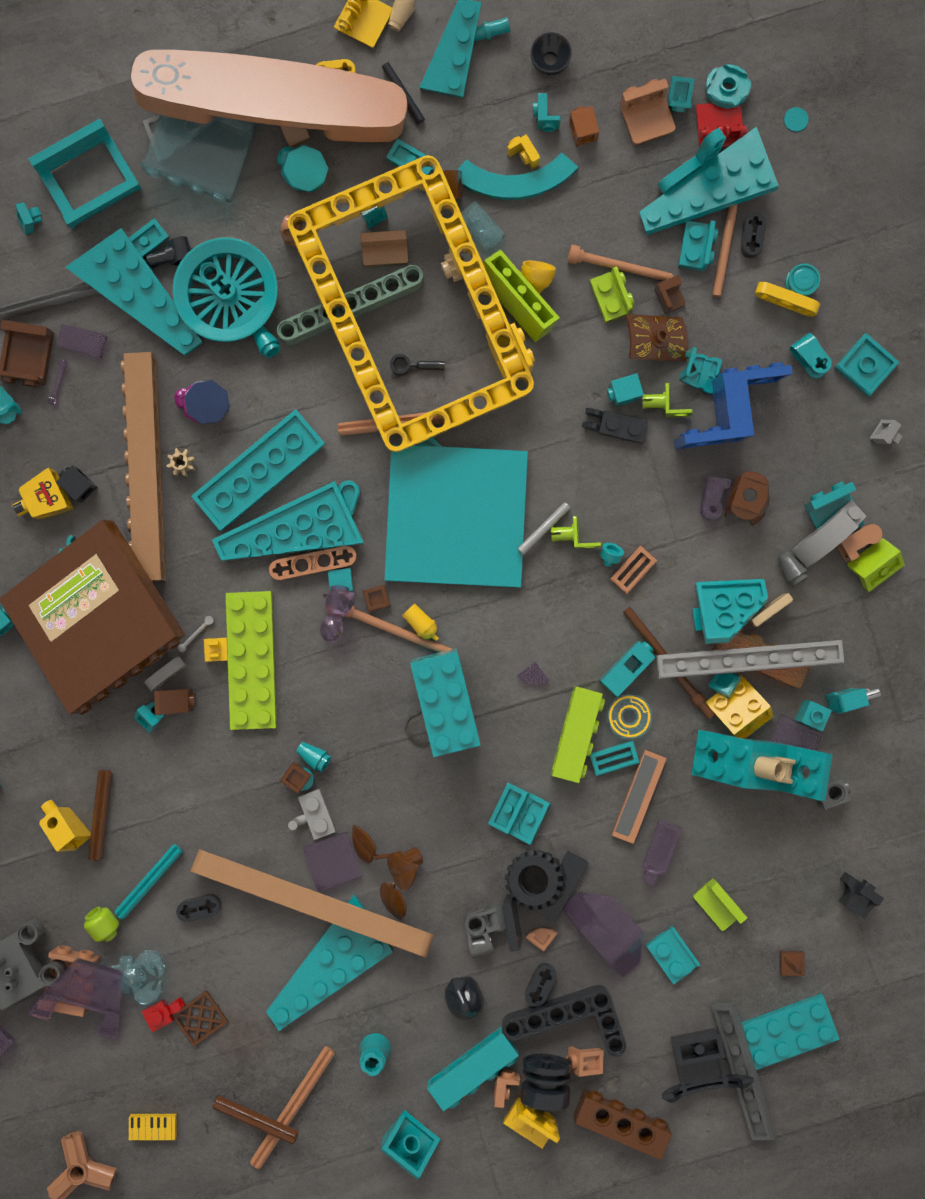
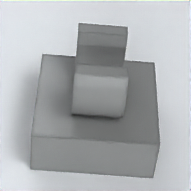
(887, 432)

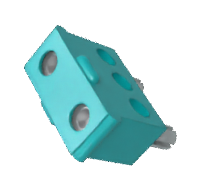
(850, 699)

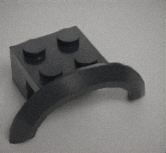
(701, 1065)

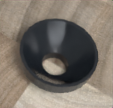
(553, 44)

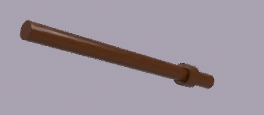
(696, 698)

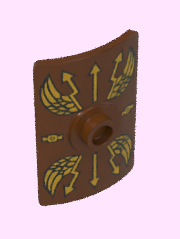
(657, 337)

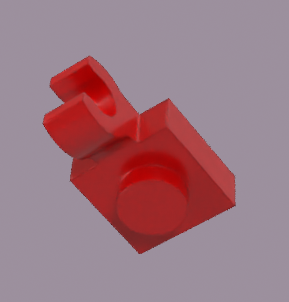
(161, 1013)

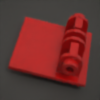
(728, 120)

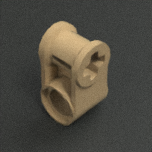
(774, 769)

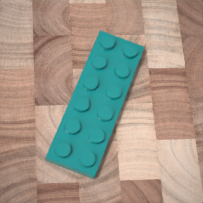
(258, 470)

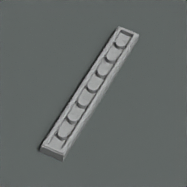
(750, 659)

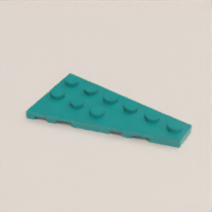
(724, 181)
(127, 281)
(305, 524)
(328, 967)

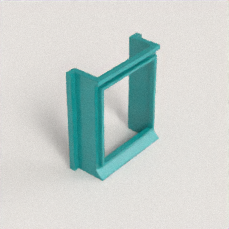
(69, 149)

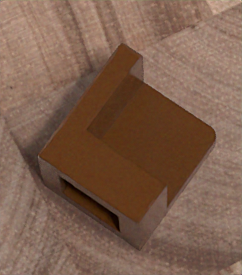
(670, 294)

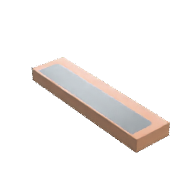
(638, 796)

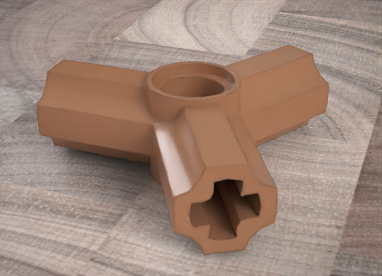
(77, 1156)

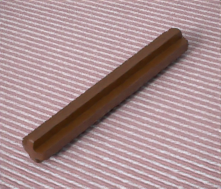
(100, 815)
(255, 1119)

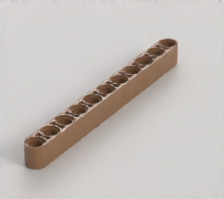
(312, 903)

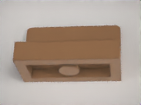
(384, 248)

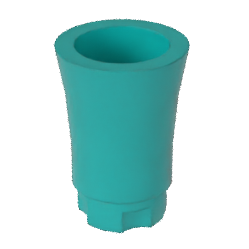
(377, 1047)

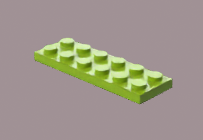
(251, 660)

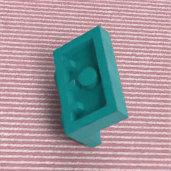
(697, 245)

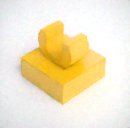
(215, 649)

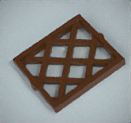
(215, 1007)

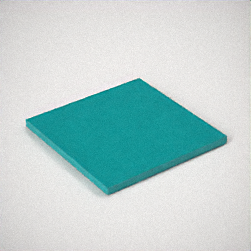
(456, 516)

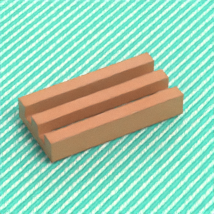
(619, 584)

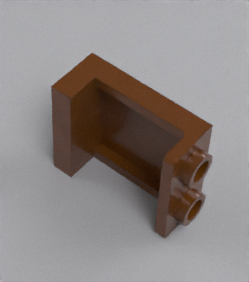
(25, 353)

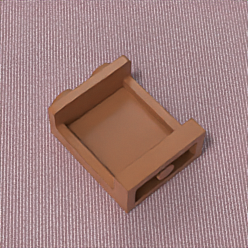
(69, 956)

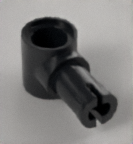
(173, 253)

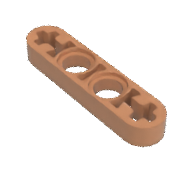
(313, 565)

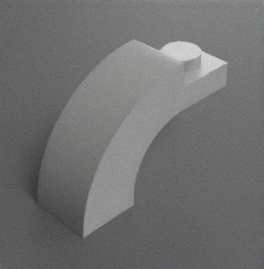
(830, 534)

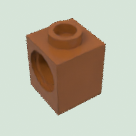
(583, 125)

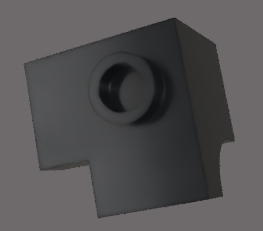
(859, 895)

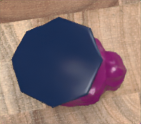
(203, 402)

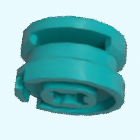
(803, 279)

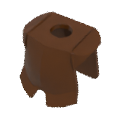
(747, 510)

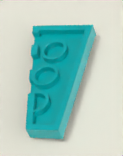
(452, 58)

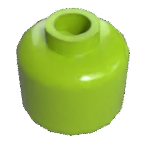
(101, 924)

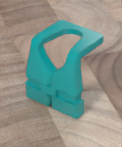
(705, 371)

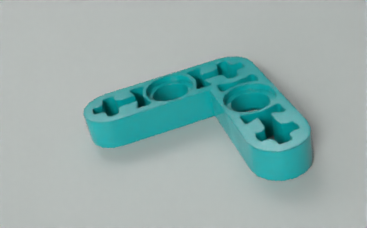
(708, 150)

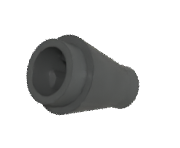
(793, 570)

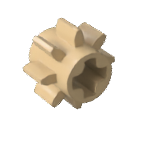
(449, 268)
(184, 457)

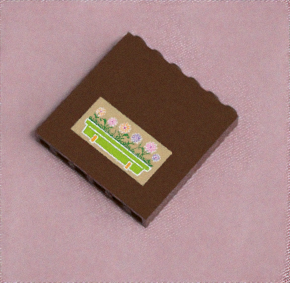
(92, 617)

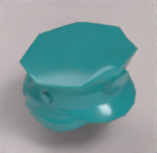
(303, 168)

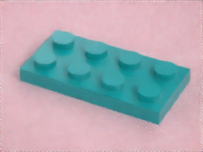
(789, 1031)

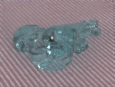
(134, 975)

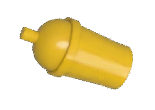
(421, 622)

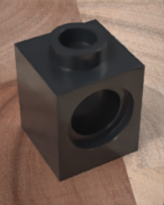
(76, 483)

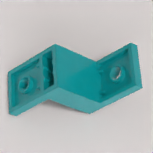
(739, 756)

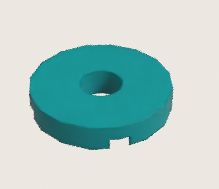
(728, 97)

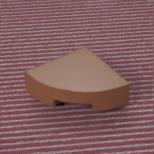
(541, 937)

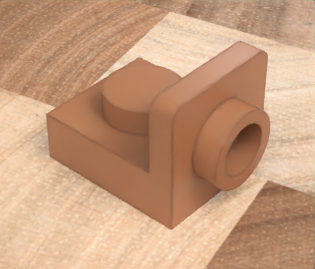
(586, 1061)
(501, 1090)

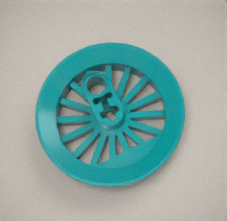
(200, 261)

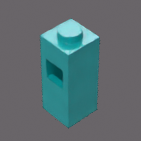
(628, 667)

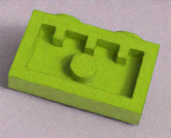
(612, 295)

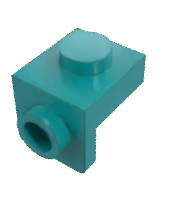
(680, 93)
(544, 122)

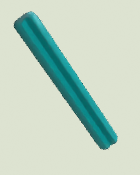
(148, 881)

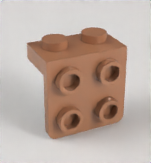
(647, 111)

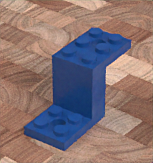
(733, 405)

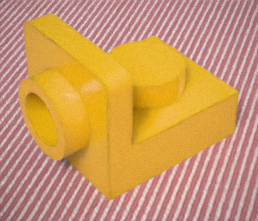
(528, 152)

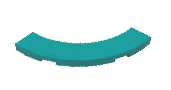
(517, 186)

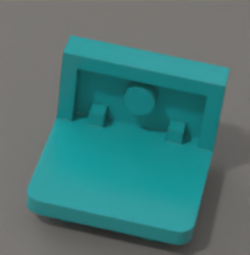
(823, 506)

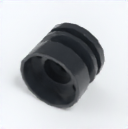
(546, 1082)

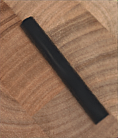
(412, 107)

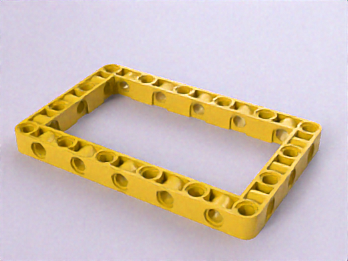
(367, 196)

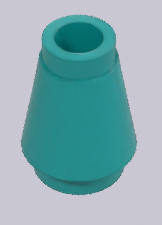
(266, 343)
(313, 756)

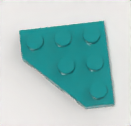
(728, 606)

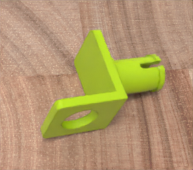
(663, 401)
(572, 533)

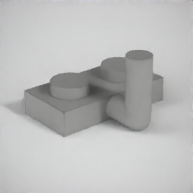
(315, 814)

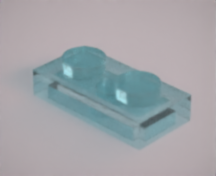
(482, 226)

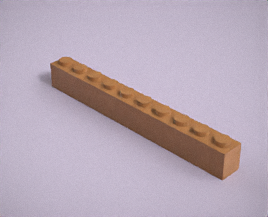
(144, 462)

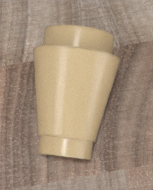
(400, 13)

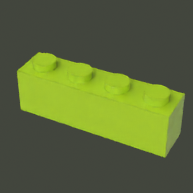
(520, 297)
(577, 733)

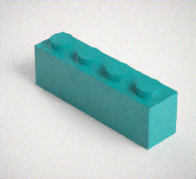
(472, 1069)

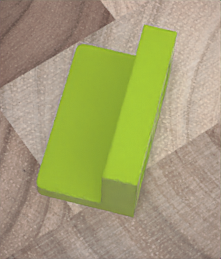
(877, 564)
(718, 905)

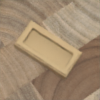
(771, 609)

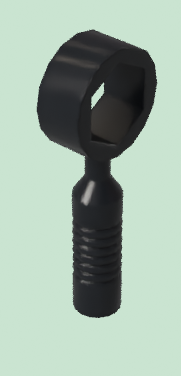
(421, 365)

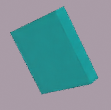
(866, 365)

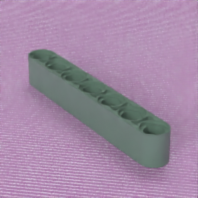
(357, 295)

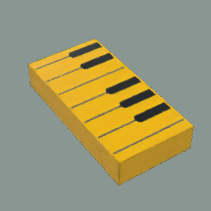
(152, 1126)

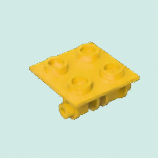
(363, 20)

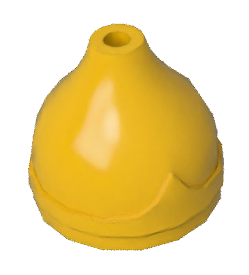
(538, 274)

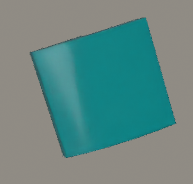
(519, 813)

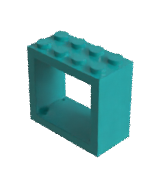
(445, 702)

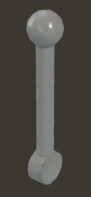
(209, 620)

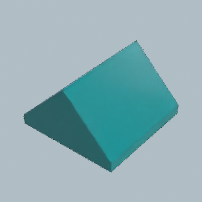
(409, 1144)

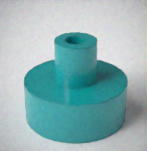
(611, 554)

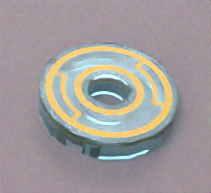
(642, 719)

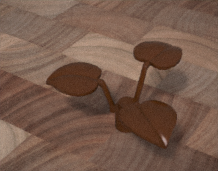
(401, 865)

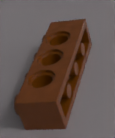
(652, 1143)

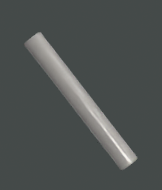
(545, 527)

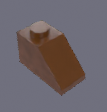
(174, 701)

